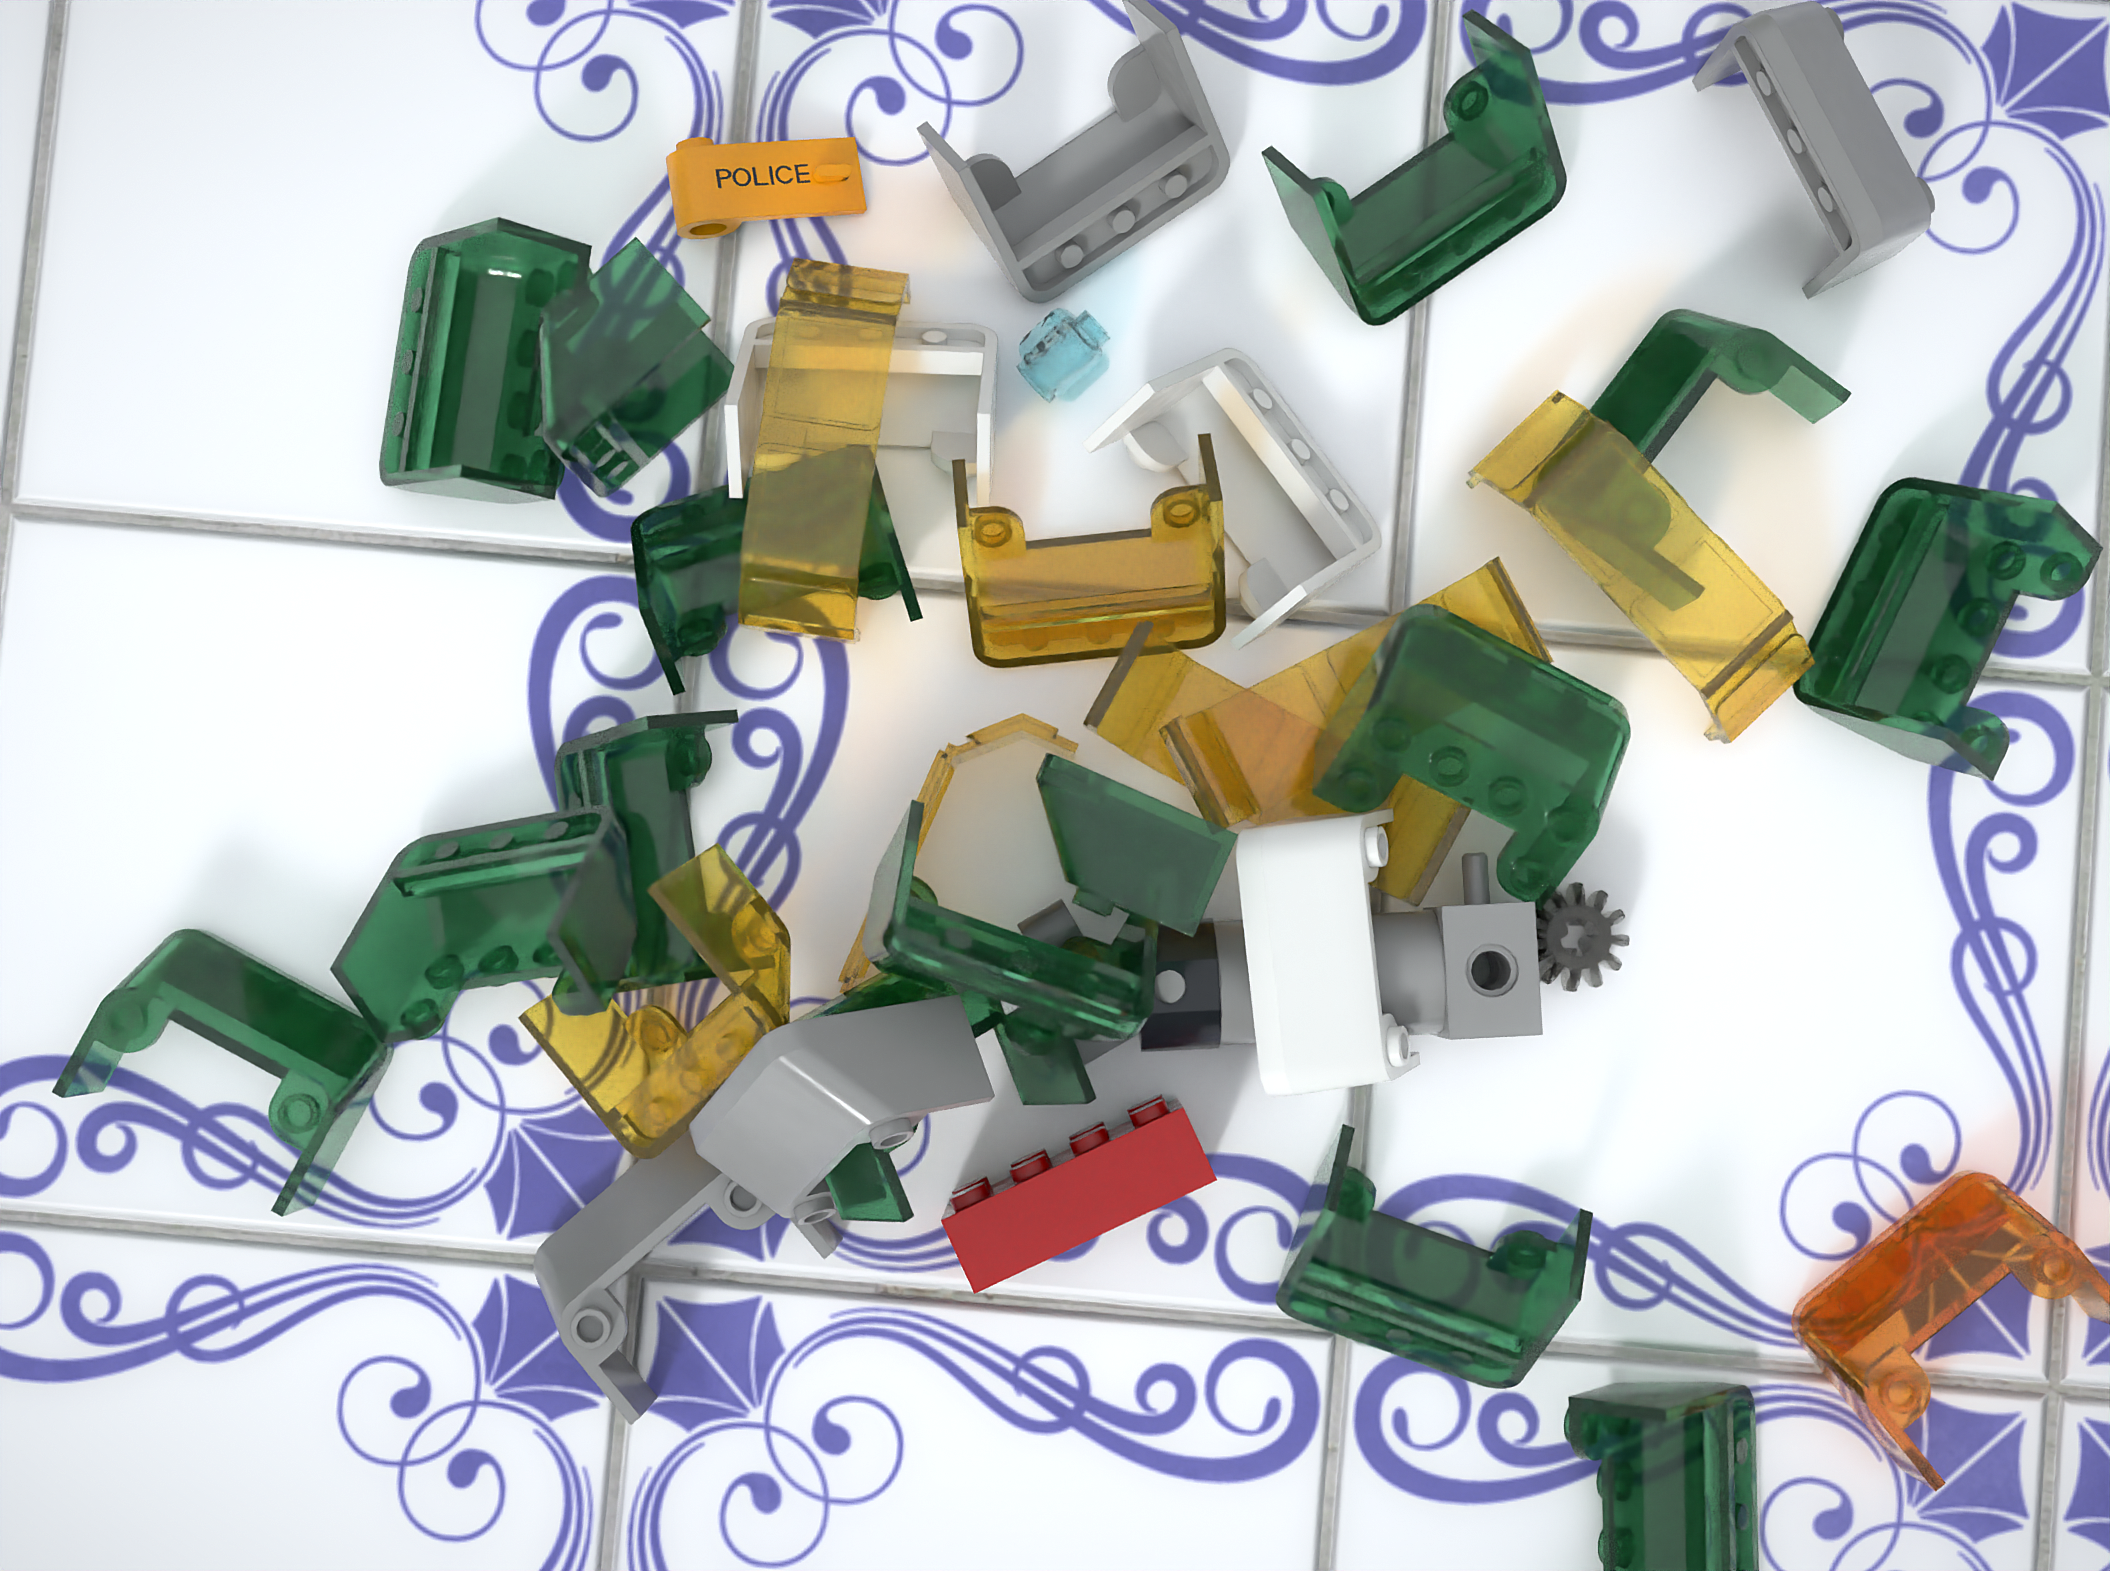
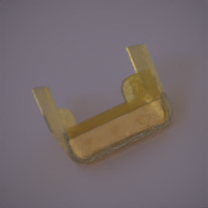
(1090, 591)
(644, 1068)

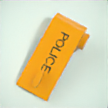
(755, 181)

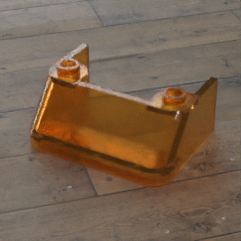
(1919, 1279)

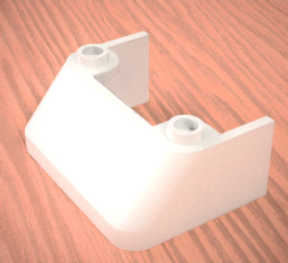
(935, 397)
(1277, 487)
(1316, 953)

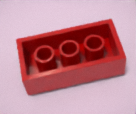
(1075, 1194)

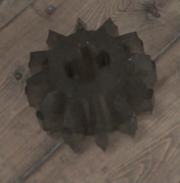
(1593, 945)

